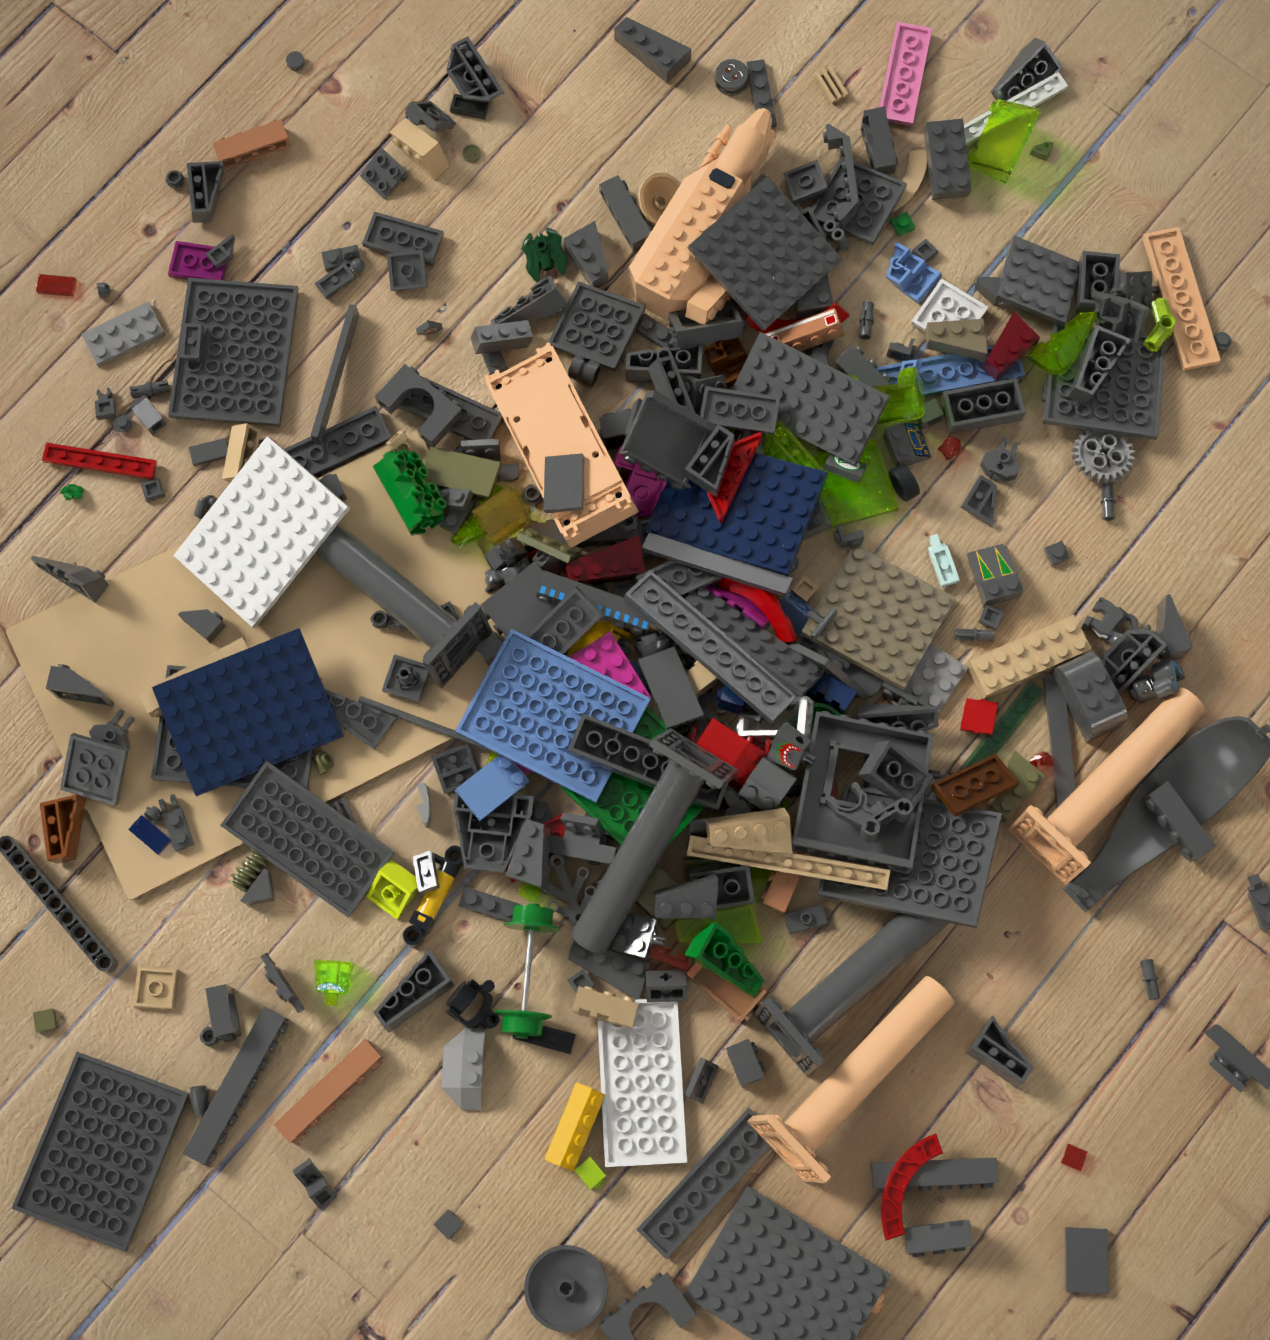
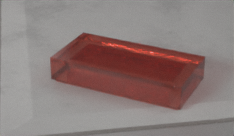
(56, 285)

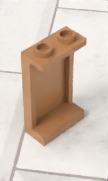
(726, 995)

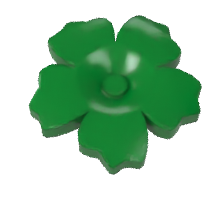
(72, 491)

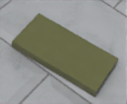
(462, 471)

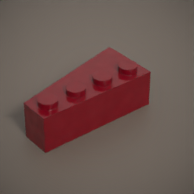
(610, 564)

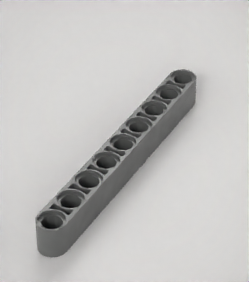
(65, 909)

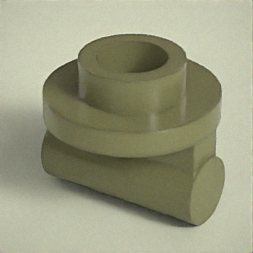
(323, 762)

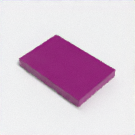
(190, 261)

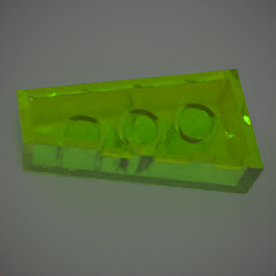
(738, 921)

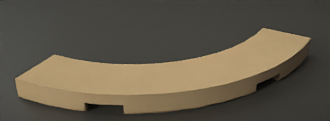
(913, 177)

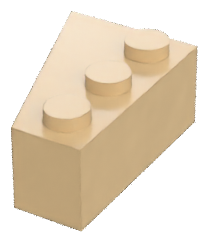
(605, 1007)

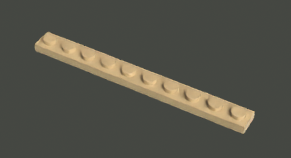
(793, 863)

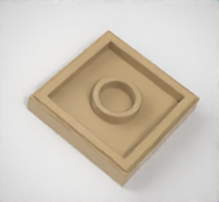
(155, 988)

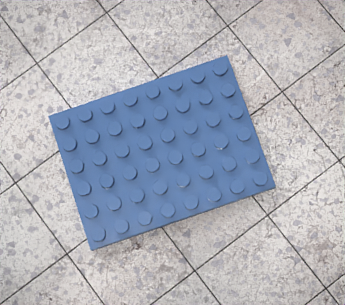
(533, 708)

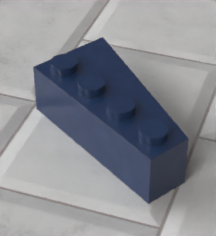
(833, 693)

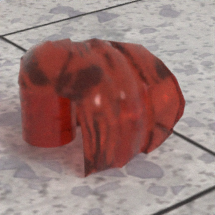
(950, 447)
(1044, 758)

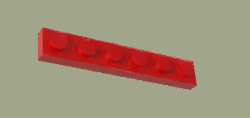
(99, 461)

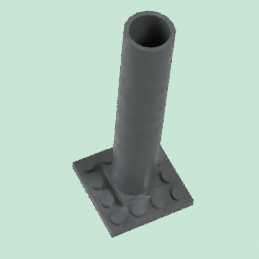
(450, 639)
(649, 836)
(844, 988)

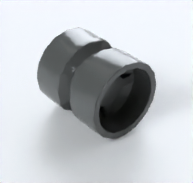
(584, 370)

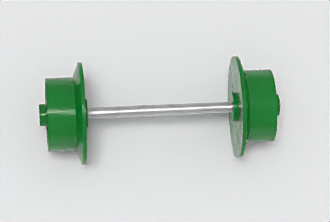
(531, 919)

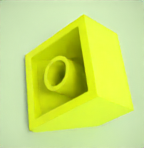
(393, 889)

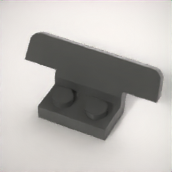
(490, 450)
(582, 839)
(1235, 1061)

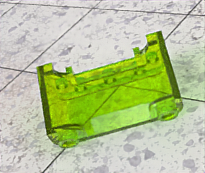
(1003, 139)
(906, 398)

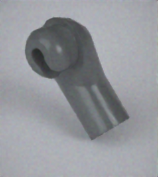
(204, 503)

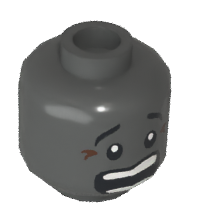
(1142, 689)

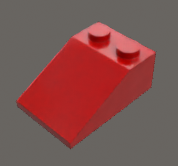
(731, 748)

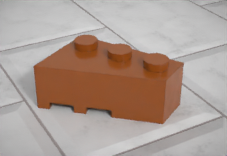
(62, 827)

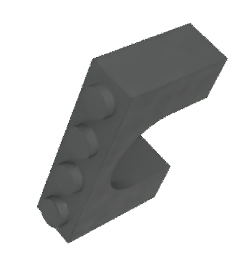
(408, 383)
(661, 1291)

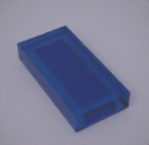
(150, 834)

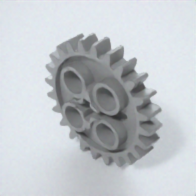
(1103, 455)

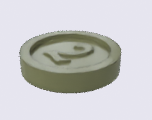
(471, 153)

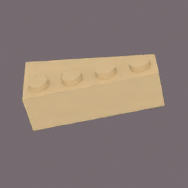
(752, 831)

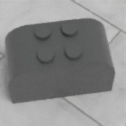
(1090, 696)

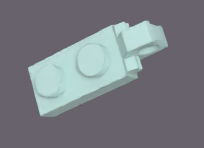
(942, 562)

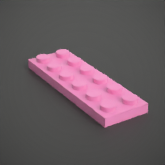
(905, 72)

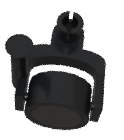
(462, 998)

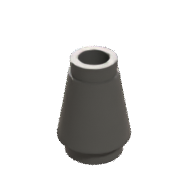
(199, 1099)

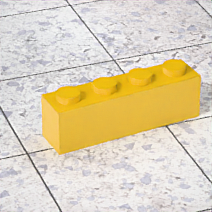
(574, 1127)

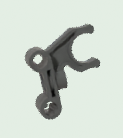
(873, 817)

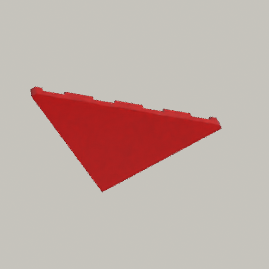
(739, 461)

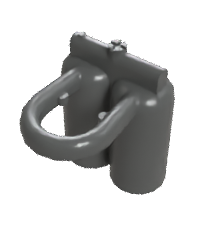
(837, 235)

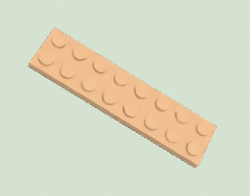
(1178, 285)

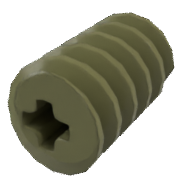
(248, 871)

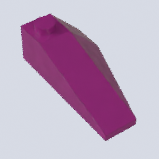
(743, 605)

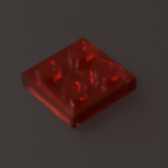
(664, 955)

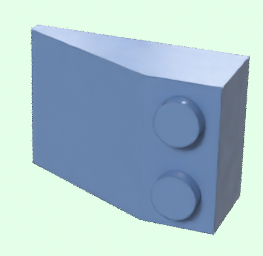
(492, 786)

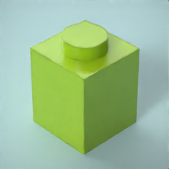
(591, 1174)

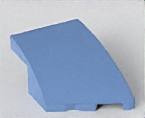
(911, 274)

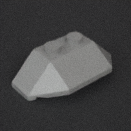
(465, 1068)

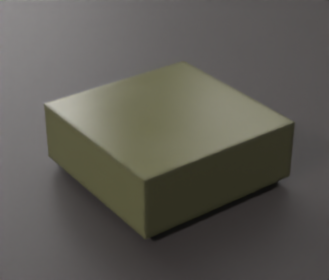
(45, 1020)

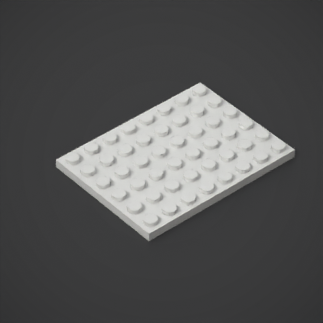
(261, 532)

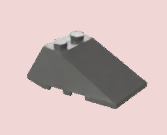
(492, 841)

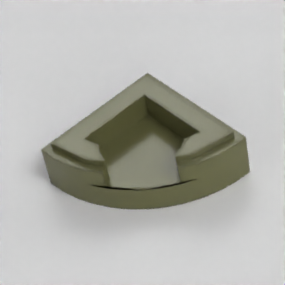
(1042, 150)

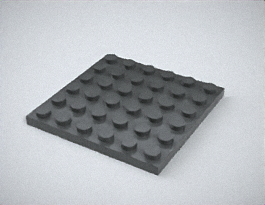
(764, 253)
(1123, 402)

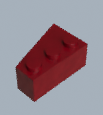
(1012, 345)

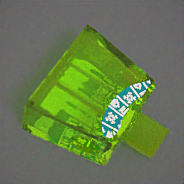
(333, 979)

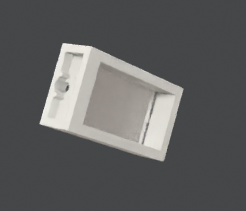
(798, 715)

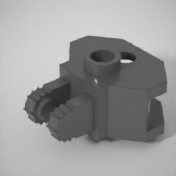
(1001, 462)
(506, 554)
(113, 731)

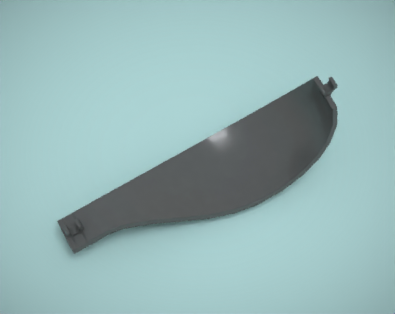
(1205, 774)

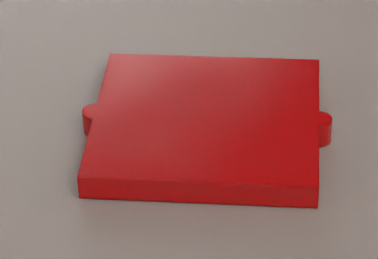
(979, 716)

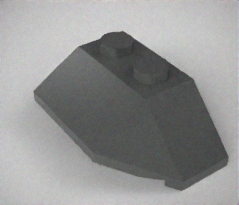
(471, 73)
(1131, 656)

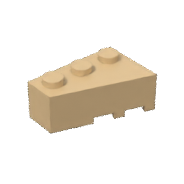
(420, 148)

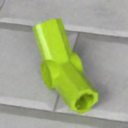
(1160, 333)

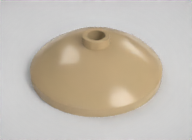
(656, 188)

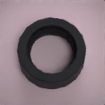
(904, 482)

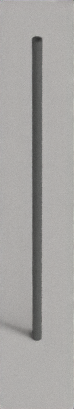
(417, 720)

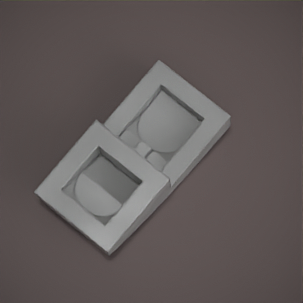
(425, 808)

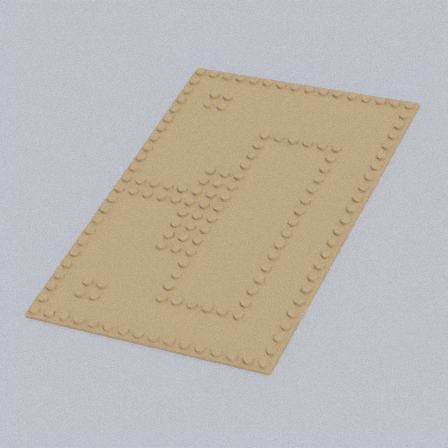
(136, 632)

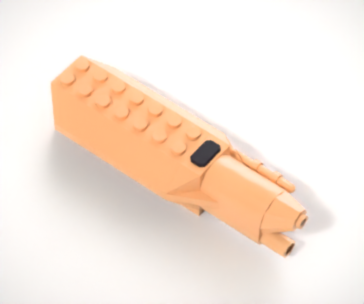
(664, 269)

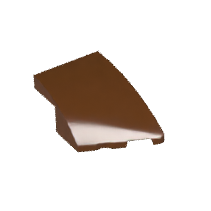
(727, 359)

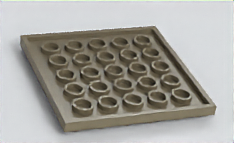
(881, 617)

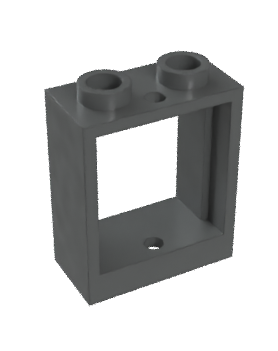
(223, 1012)

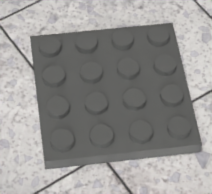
(876, 196)
(1038, 280)
(597, 325)

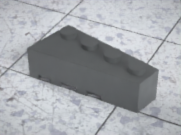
(653, 49)
(1096, 361)

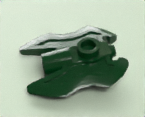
(543, 251)

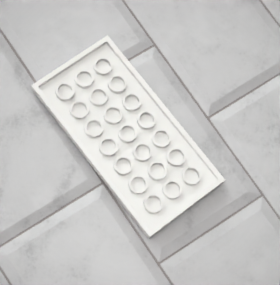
(643, 1088)

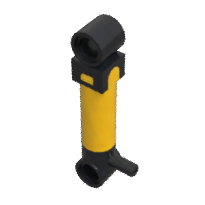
(423, 917)

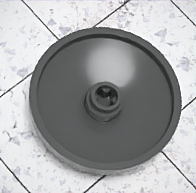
(565, 1288)

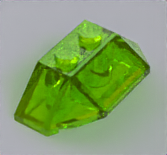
(787, 448)

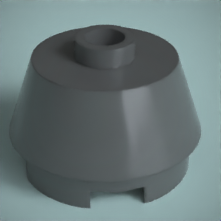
(651, 643)

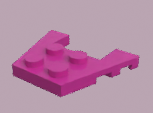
(642, 486)

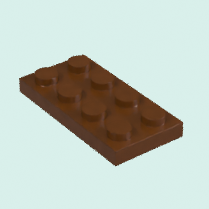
(975, 785)

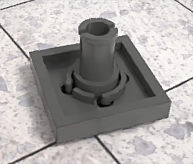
(401, 668)

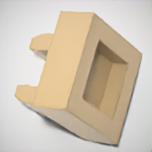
(397, 440)

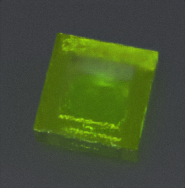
(529, 892)

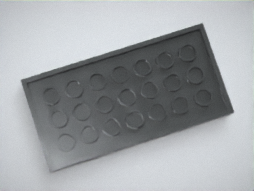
(814, 397)
(307, 838)

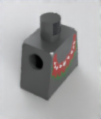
(791, 748)

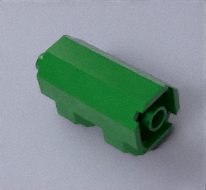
(414, 499)

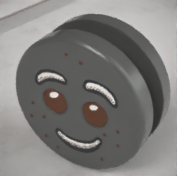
(731, 77)

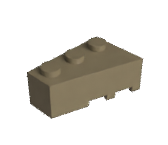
(958, 337)

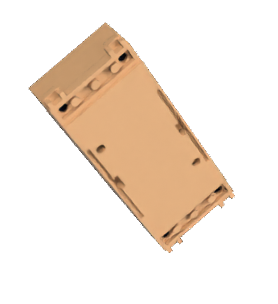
(552, 421)

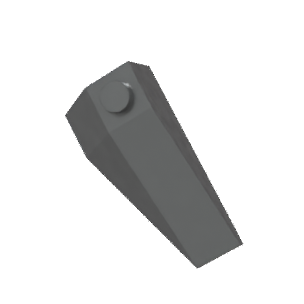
(1029, 67)

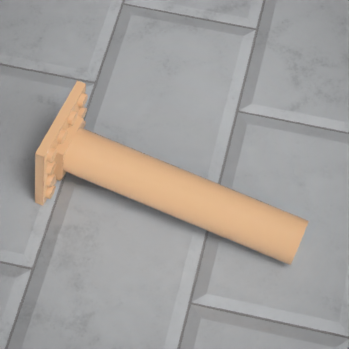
(1056, 838)
(853, 1081)

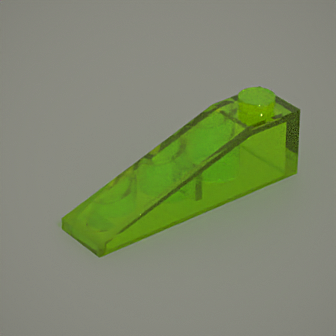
(1064, 346)

